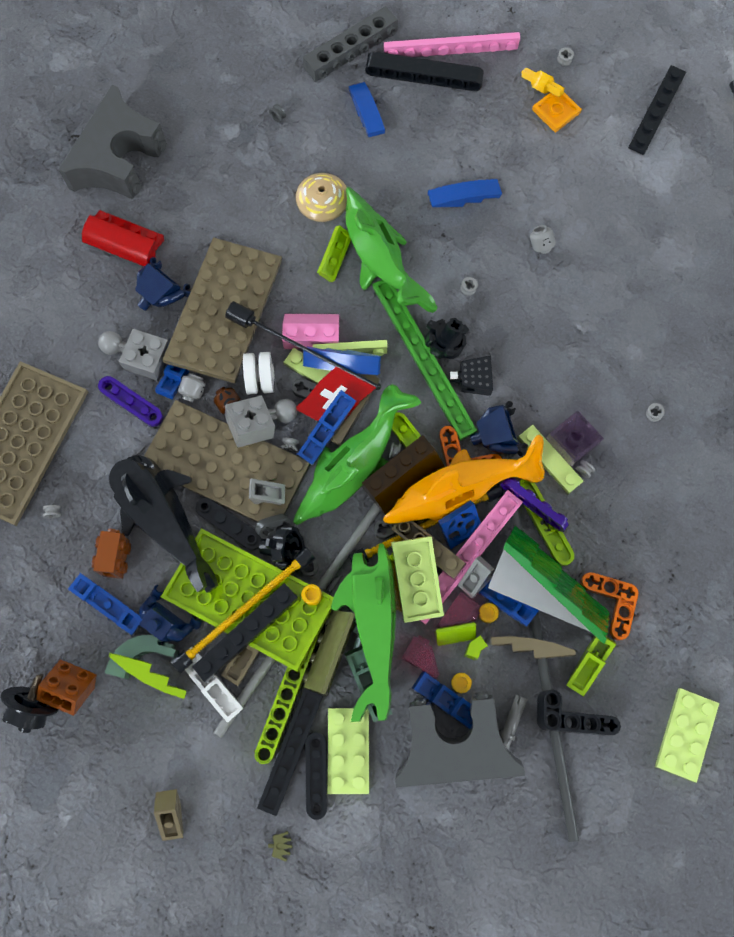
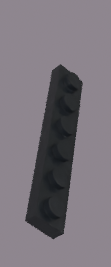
(657, 110)
(245, 633)
(290, 752)

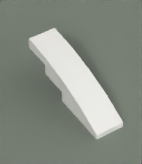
(216, 693)

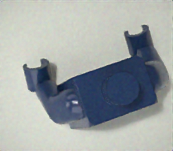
(157, 287)
(162, 622)

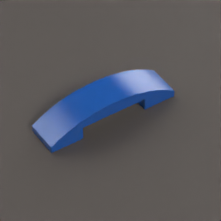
(106, 603)
(517, 610)

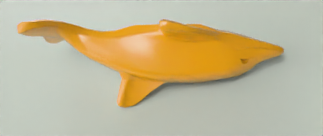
(463, 481)

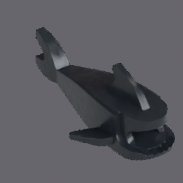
(153, 505)

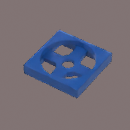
(454, 518)

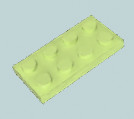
(417, 579)
(687, 735)
(347, 752)

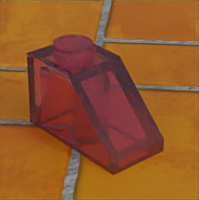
(460, 612)
(421, 656)

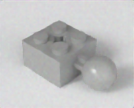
(140, 354)
(253, 422)

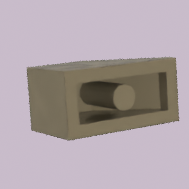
(168, 814)

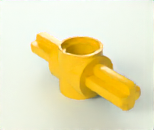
(542, 82)

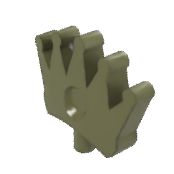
(279, 846)

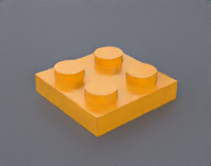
(556, 110)

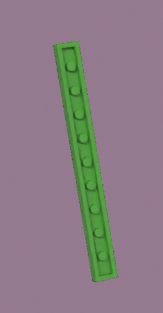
(425, 361)

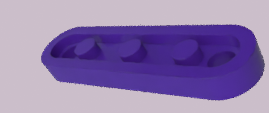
(130, 401)
(539, 507)

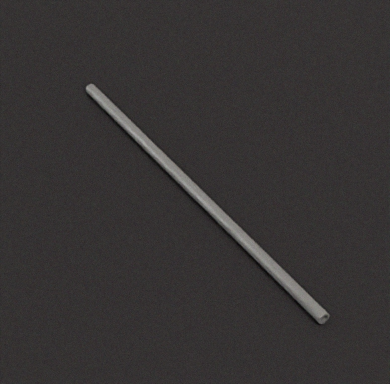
(322, 584)

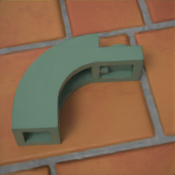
(135, 649)
(362, 675)

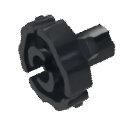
(447, 337)
(282, 546)

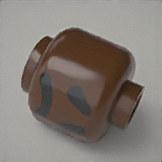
(225, 396)

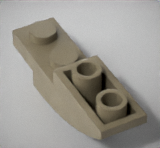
(444, 557)

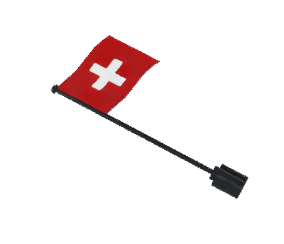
(329, 386)

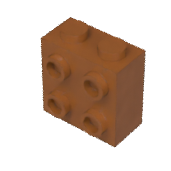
(111, 554)
(66, 687)

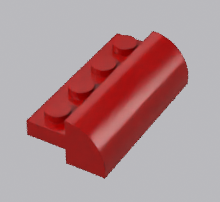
(121, 237)

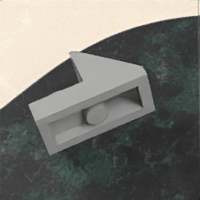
(265, 491)
(476, 577)

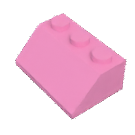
(310, 329)

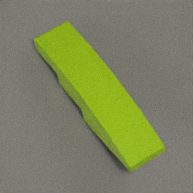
(141, 671)

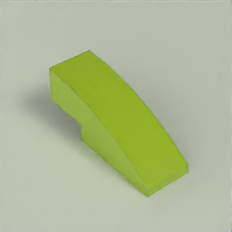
(590, 665)

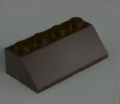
(402, 472)

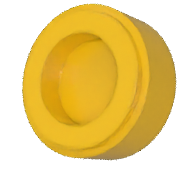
(312, 594)
(488, 613)
(461, 683)

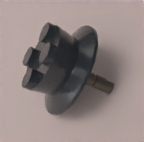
(24, 709)

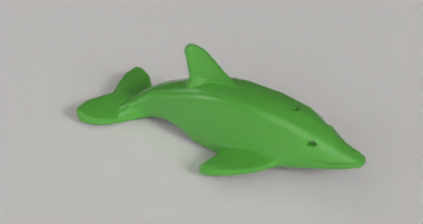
(380, 254)
(343, 471)

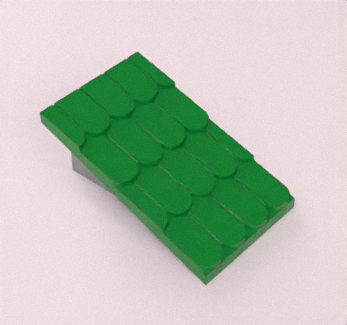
(540, 582)

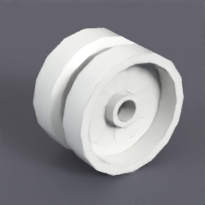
(258, 373)

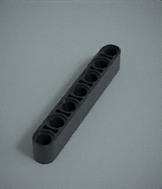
(424, 71)

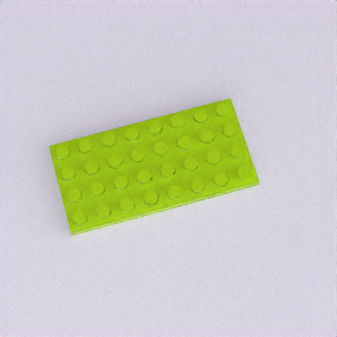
(239, 579)

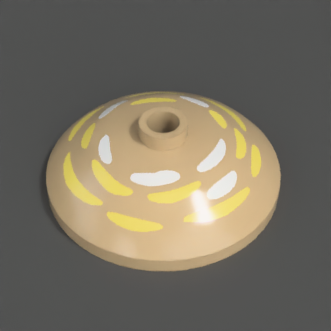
(321, 205)

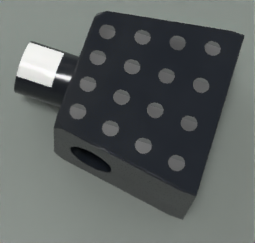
(474, 376)

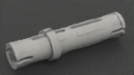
(512, 721)

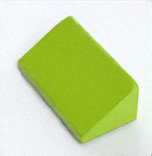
(455, 634)

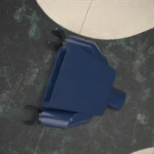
(497, 431)

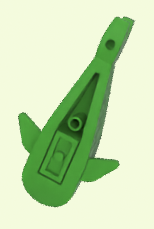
(372, 599)

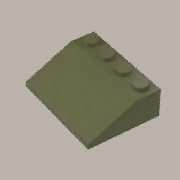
(330, 651)

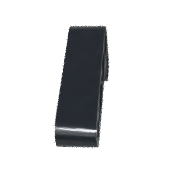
(578, 719)

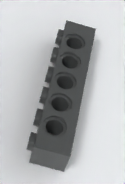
(350, 44)

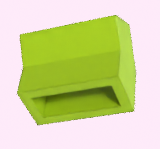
(474, 648)

